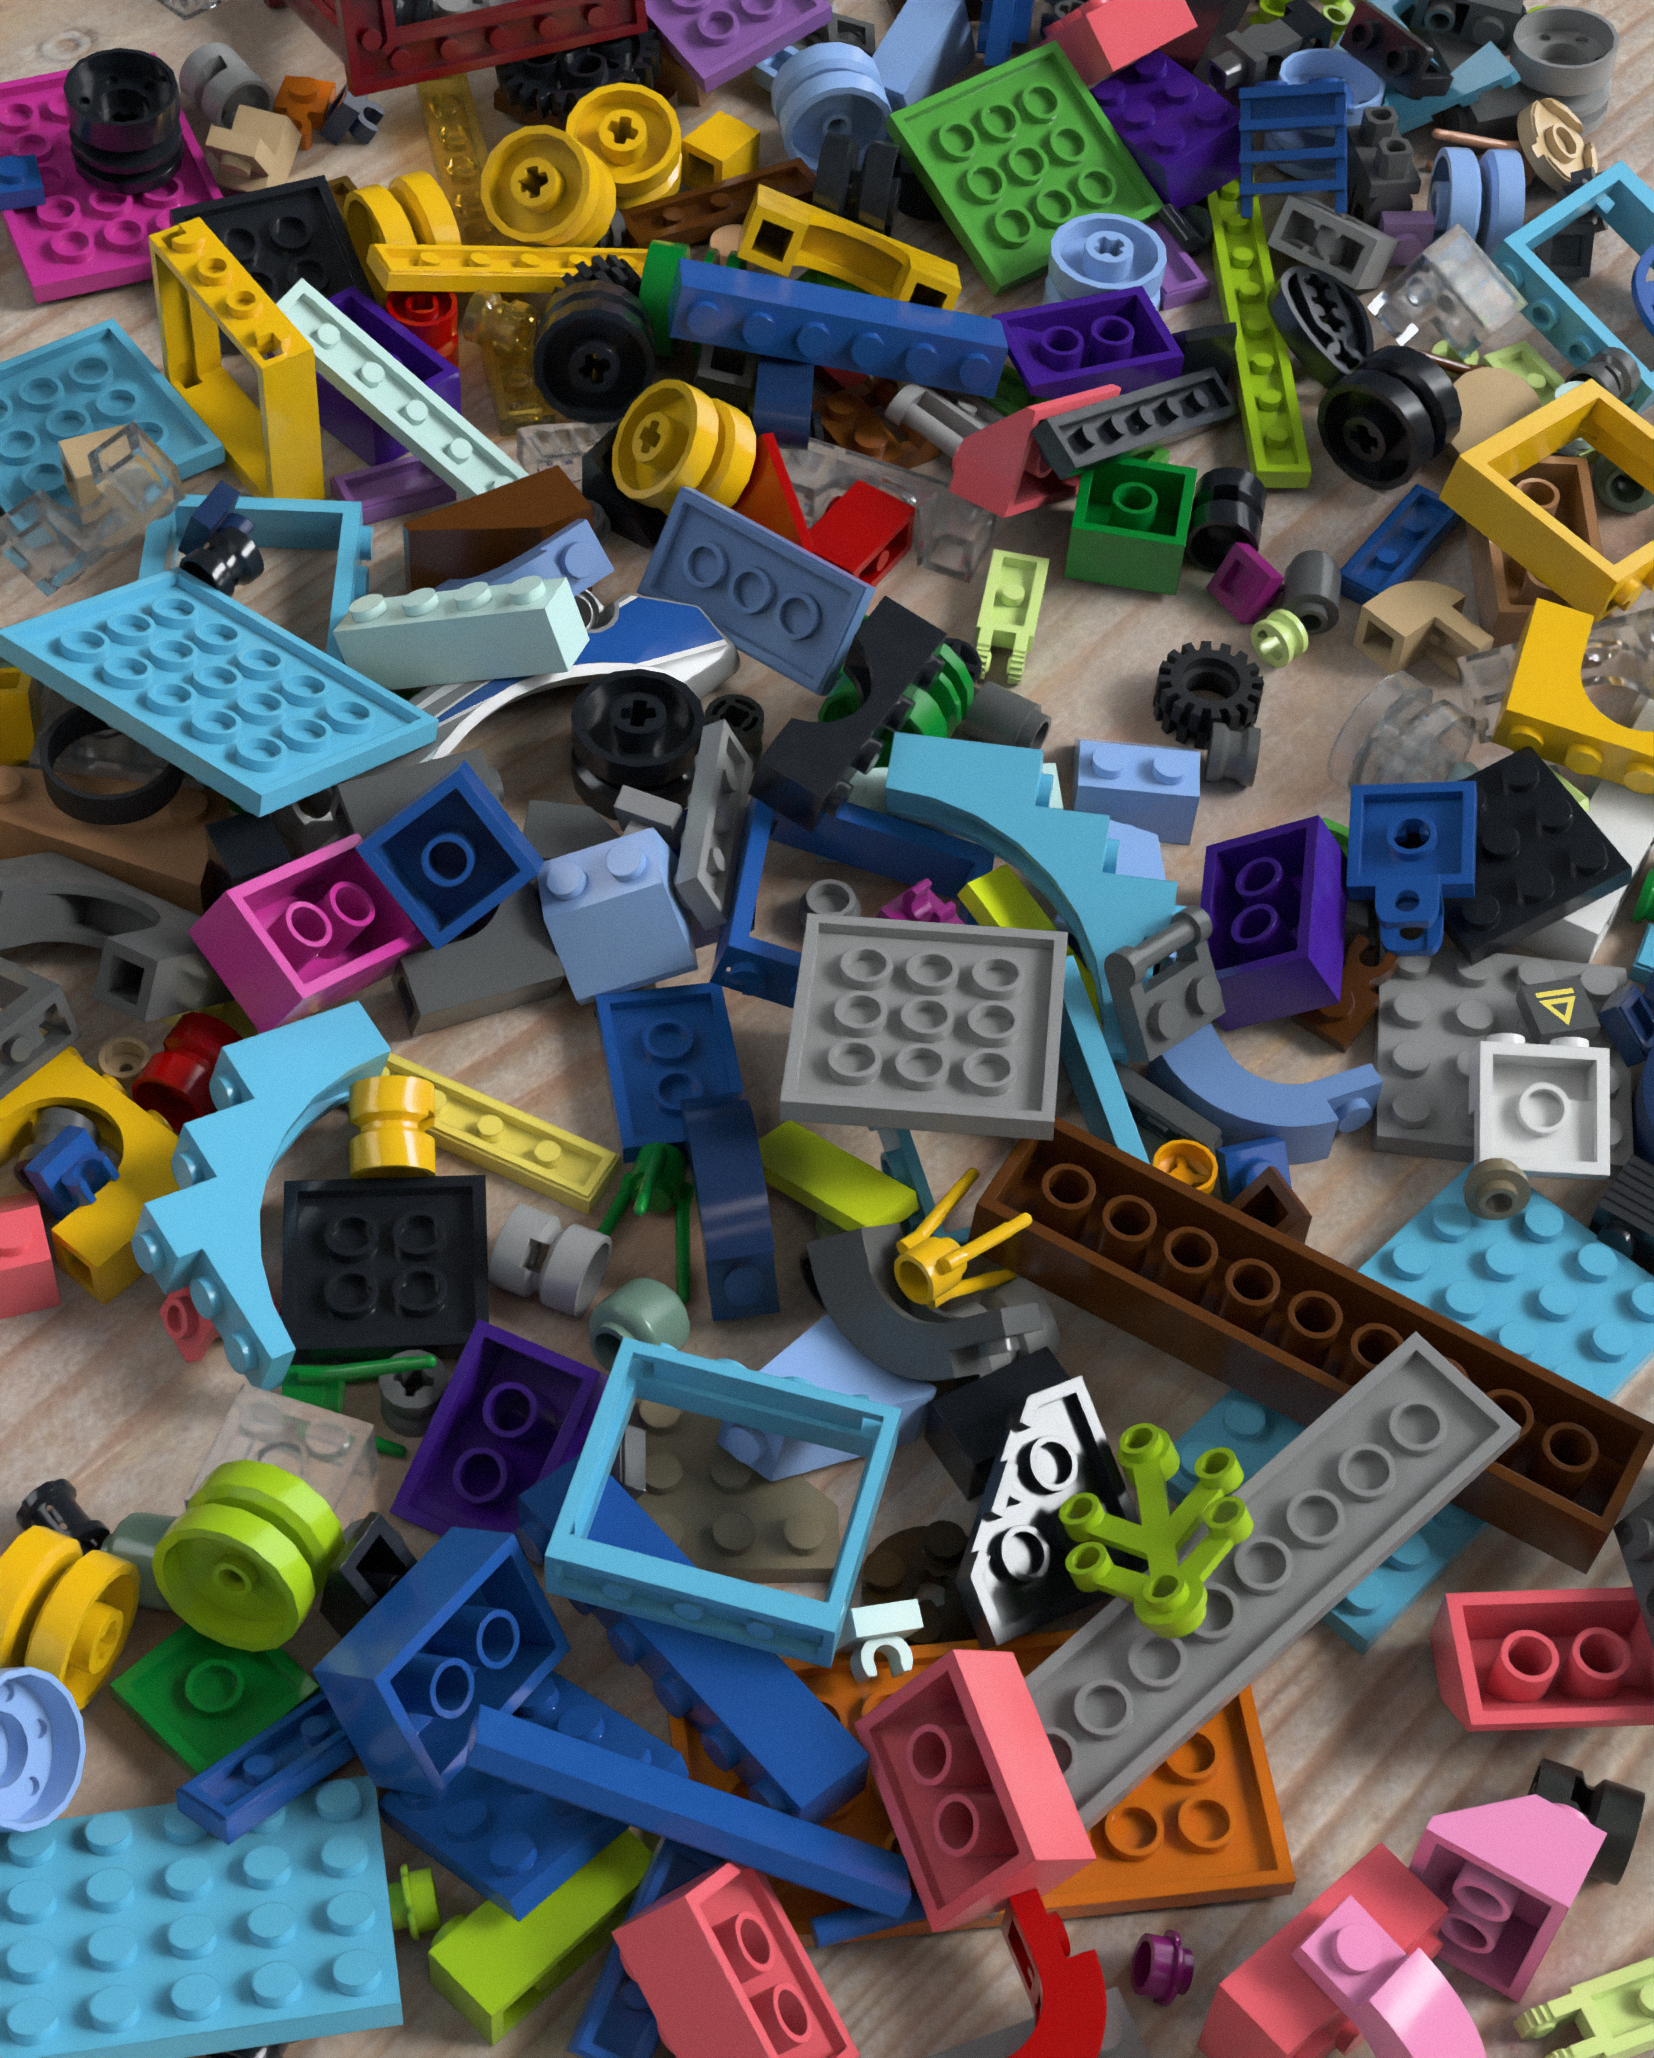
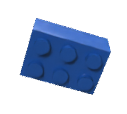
(439, 1644)

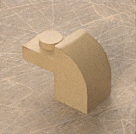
(255, 150)
(1416, 623)

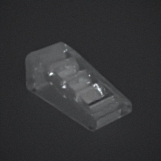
(558, 444)

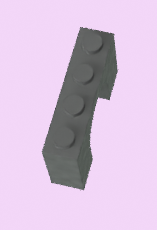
(147, 956)
(481, 975)

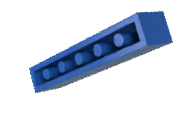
(836, 328)
(736, 1696)

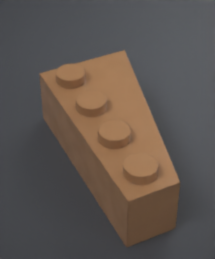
(156, 854)

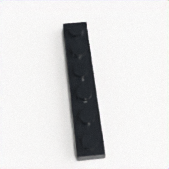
(1134, 422)

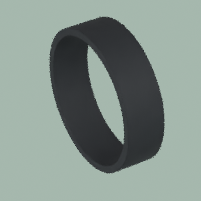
(100, 808)

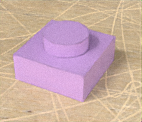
(1413, 230)

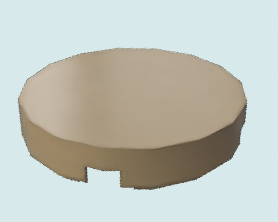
(1553, 142)
(1489, 403)

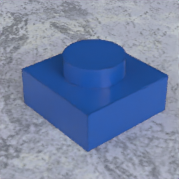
(20, 182)
(1245, 1161)

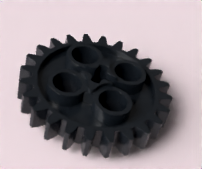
(562, 78)

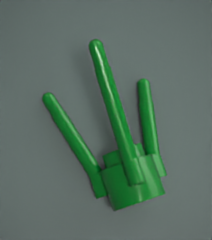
(654, 1186)
(326, 1385)

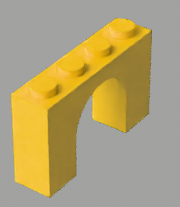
(792, 232)
(1552, 713)
(96, 1239)

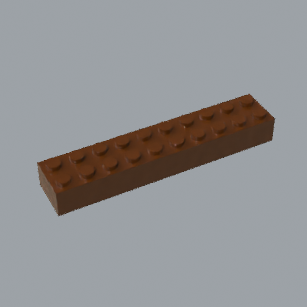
(1297, 1326)

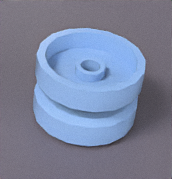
(829, 91)
(1479, 195)
(1102, 256)

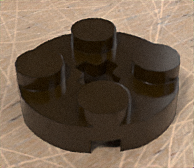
(916, 1558)

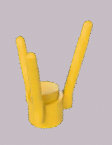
(933, 1267)

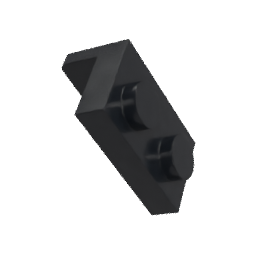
(1394, 53)

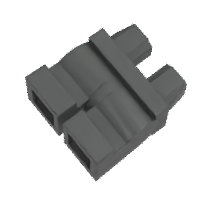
(1379, 167)

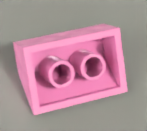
(1507, 1883)

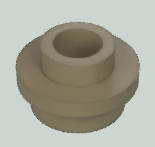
(1496, 1189)

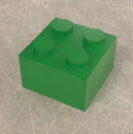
(1131, 525)

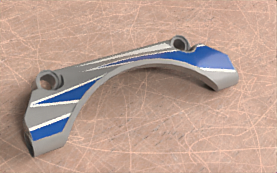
(623, 636)

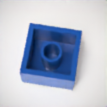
(450, 855)

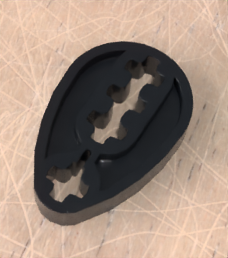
(1327, 347)

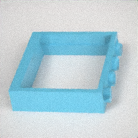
(1552, 307)
(282, 525)
(1093, 1083)
(697, 1597)

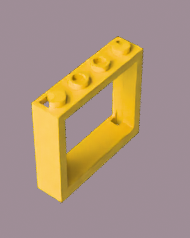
(205, 288)
(1529, 534)

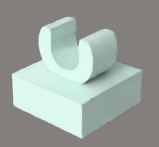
(880, 1630)

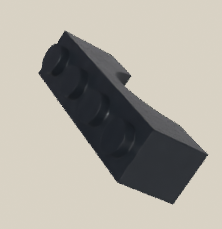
(813, 762)

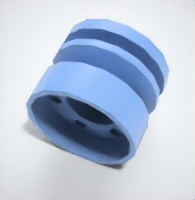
(1319, 63)
(38, 1748)

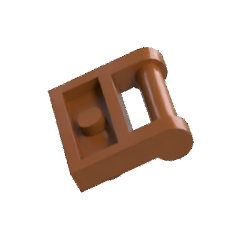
(854, 426)

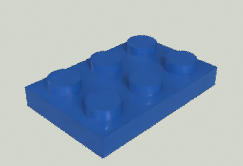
(664, 1050)

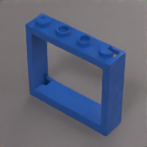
(853, 838)

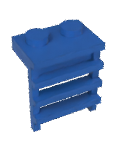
(1296, 107)

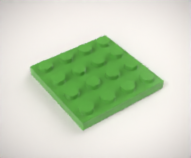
(1018, 160)

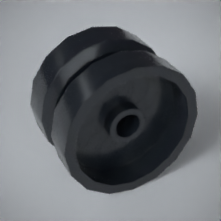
(861, 196)
(594, 351)
(1389, 417)
(635, 733)

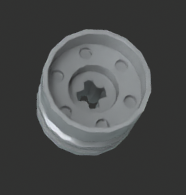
(1567, 58)

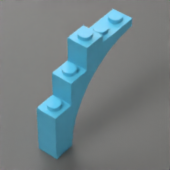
(1004, 805)
(210, 1230)

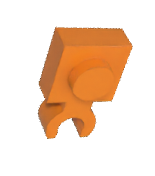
(305, 103)

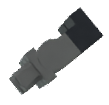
(1263, 47)

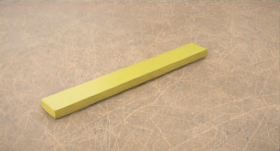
(490, 1131)

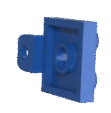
(1000, 26)
(1412, 882)

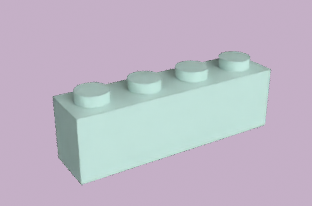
(463, 633)

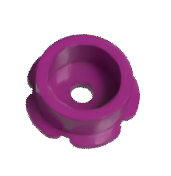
(1161, 1967)

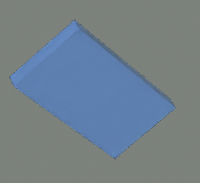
(758, 589)

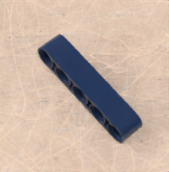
(784, 401)

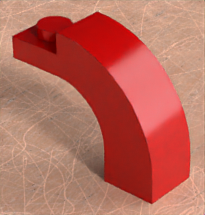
(1062, 1991)

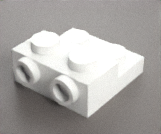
(1542, 1105)

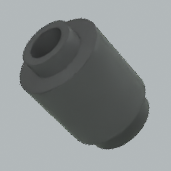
(1313, 591)
(1005, 718)

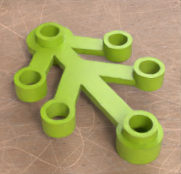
(1173, 1595)

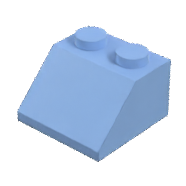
(1138, 785)
(617, 915)

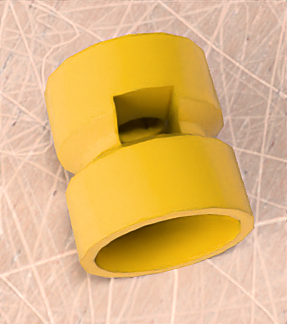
(392, 1126)

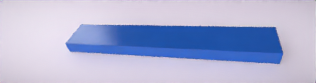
(688, 1812)

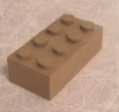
(1502, 585)

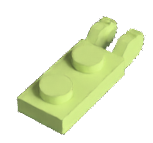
(1011, 609)
(1609, 2011)

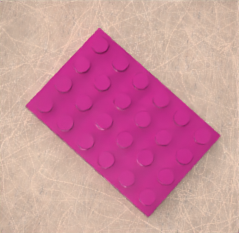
(82, 233)

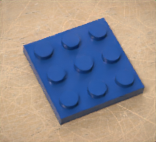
(515, 1840)

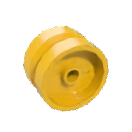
(634, 137)
(547, 189)
(406, 213)
(682, 439)
(65, 1609)

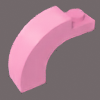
(1389, 1995)

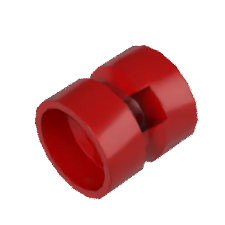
(430, 318)
(179, 1077)

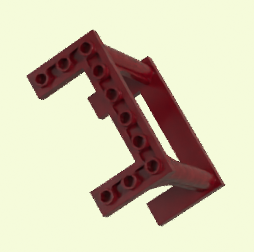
(389, 57)

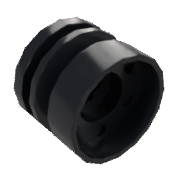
(124, 120)

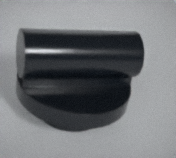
(1188, 226)

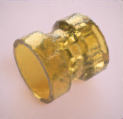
(499, 322)

